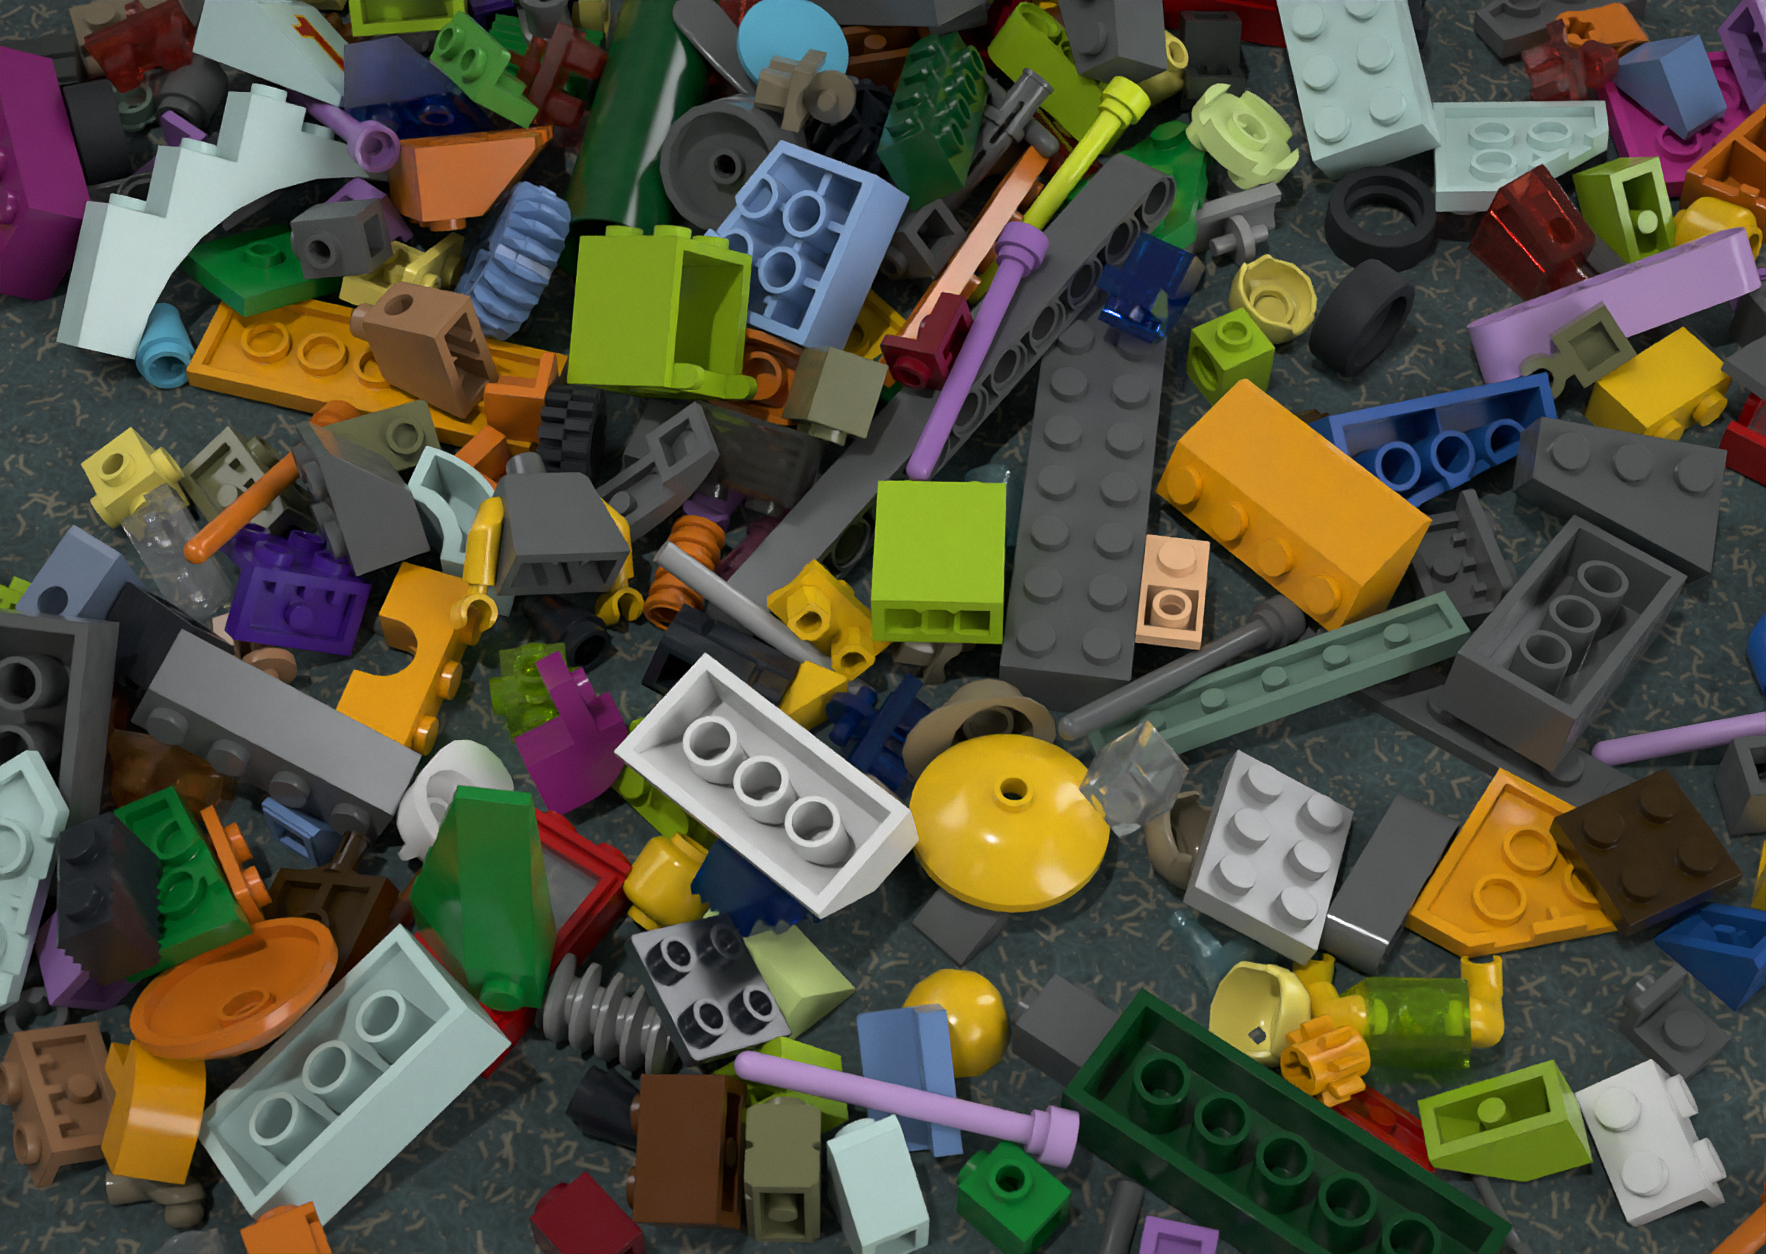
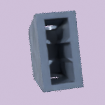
(79, 579)

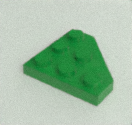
(1175, 155)

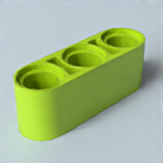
(1041, 43)

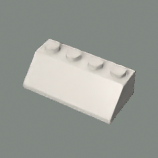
(770, 789)

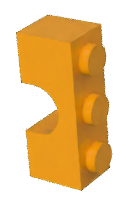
(418, 622)

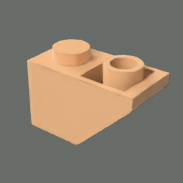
(1172, 592)

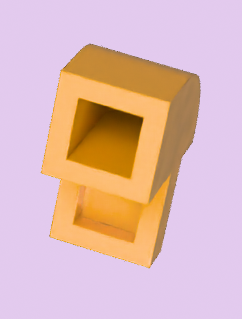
(153, 1114)

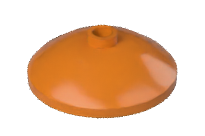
(236, 993)

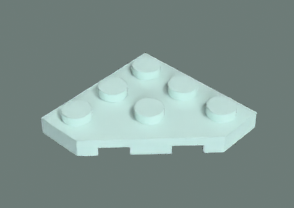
(1500, 141)
(29, 832)

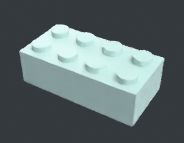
(1358, 82)

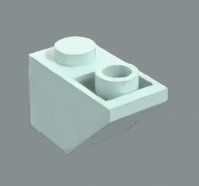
(876, 1188)

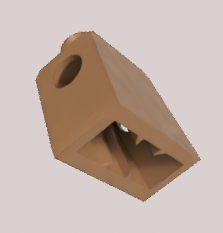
(428, 345)

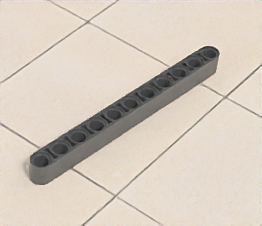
(839, 511)

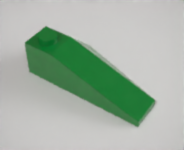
(488, 898)

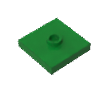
(255, 271)

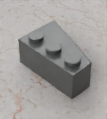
(1630, 484)

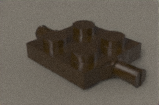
(341, 899)

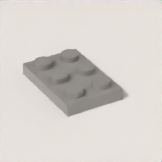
(1269, 858)

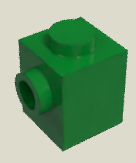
(1011, 1199)

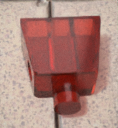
(1533, 236)

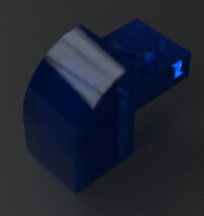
(1149, 289)

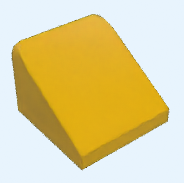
(810, 693)

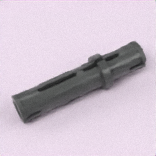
(1030, 93)

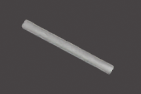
(742, 609)

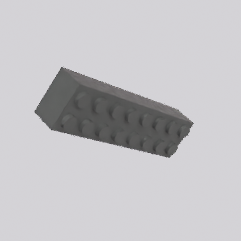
(1083, 515)

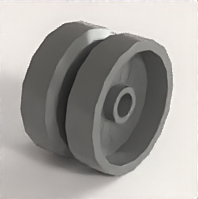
(715, 154)

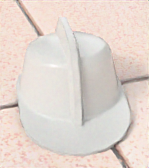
(429, 796)

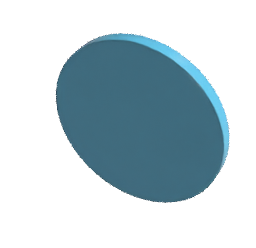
(789, 31)

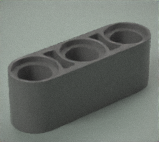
(1386, 882)

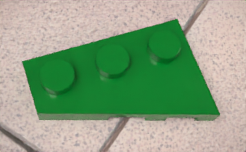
(195, 895)

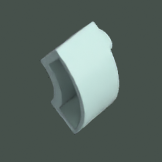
(447, 503)

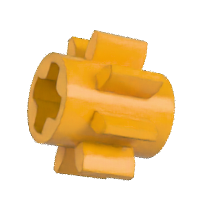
(1326, 1060)

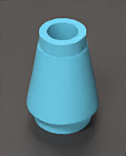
(164, 348)

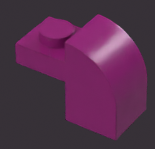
(573, 753)

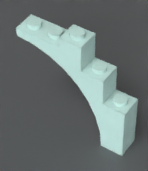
(136, 244)

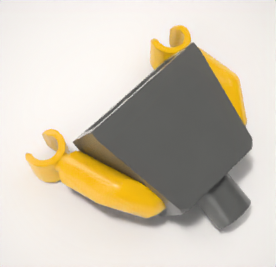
(547, 539)

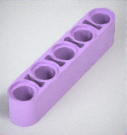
(1635, 295)

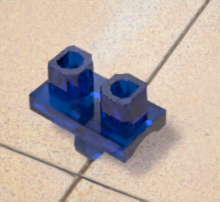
(858, 719)

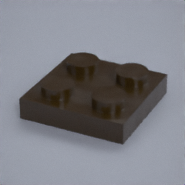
(1645, 852)

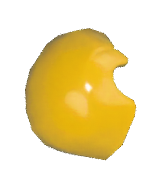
(974, 1017)

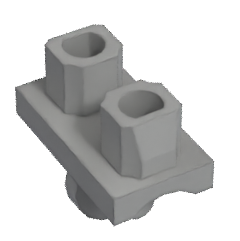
(1236, 221)

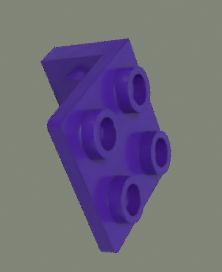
(293, 592)

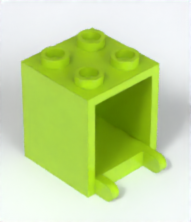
(661, 315)

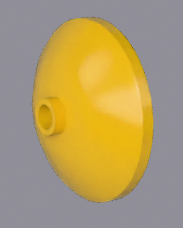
(1002, 849)

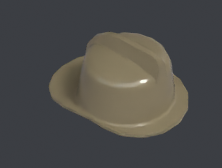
(975, 711)

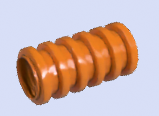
(703, 542)

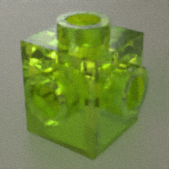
(521, 690)

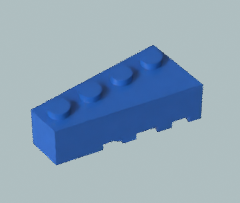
(1440, 437)

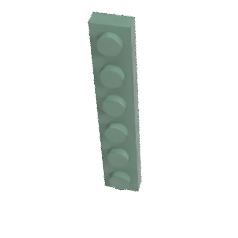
(1299, 676)

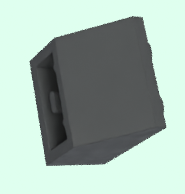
(363, 501)

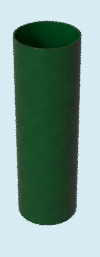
(643, 89)

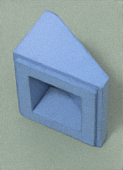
(301, 832)

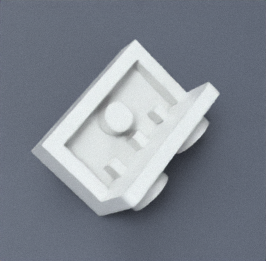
(1650, 1142)

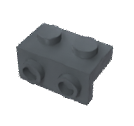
(1463, 560)

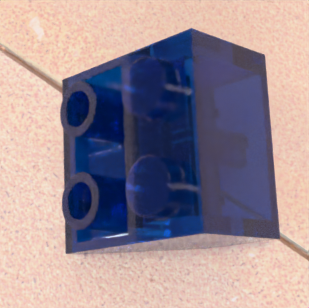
(406, 92)

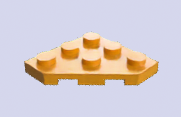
(1507, 879)

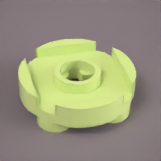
(1242, 136)

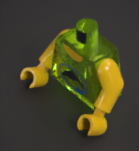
(1414, 1018)

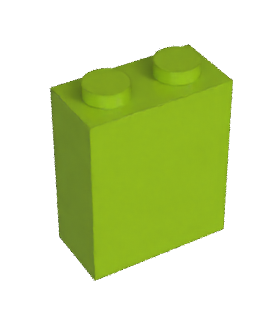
(939, 562)

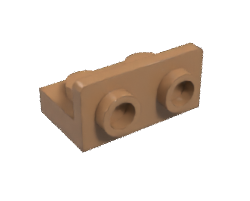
(57, 1097)

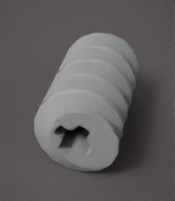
(605, 1019)

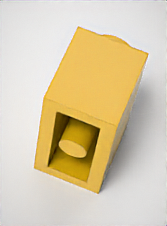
(1662, 389)

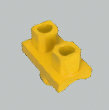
(828, 617)

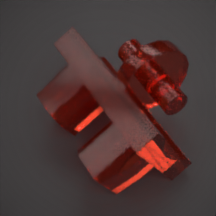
(143, 42)
(565, 53)
(1565, 72)

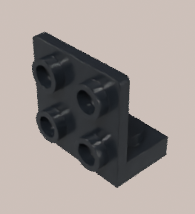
(706, 989)

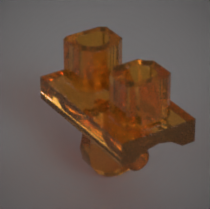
(148, 765)

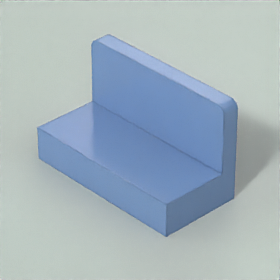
(915, 1052)

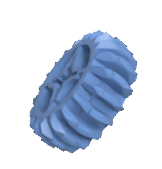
(514, 257)

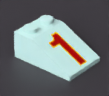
(276, 42)

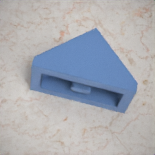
(1673, 83)

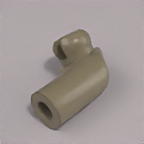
(181, 1201)

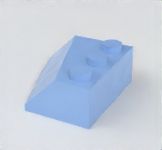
(813, 243)

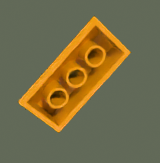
(1293, 507)

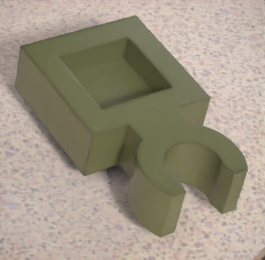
(1586, 347)

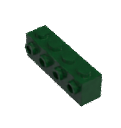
(934, 119)

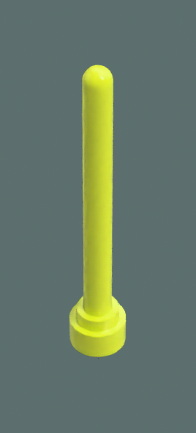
(1121, 105)

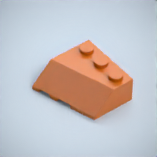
(461, 175)

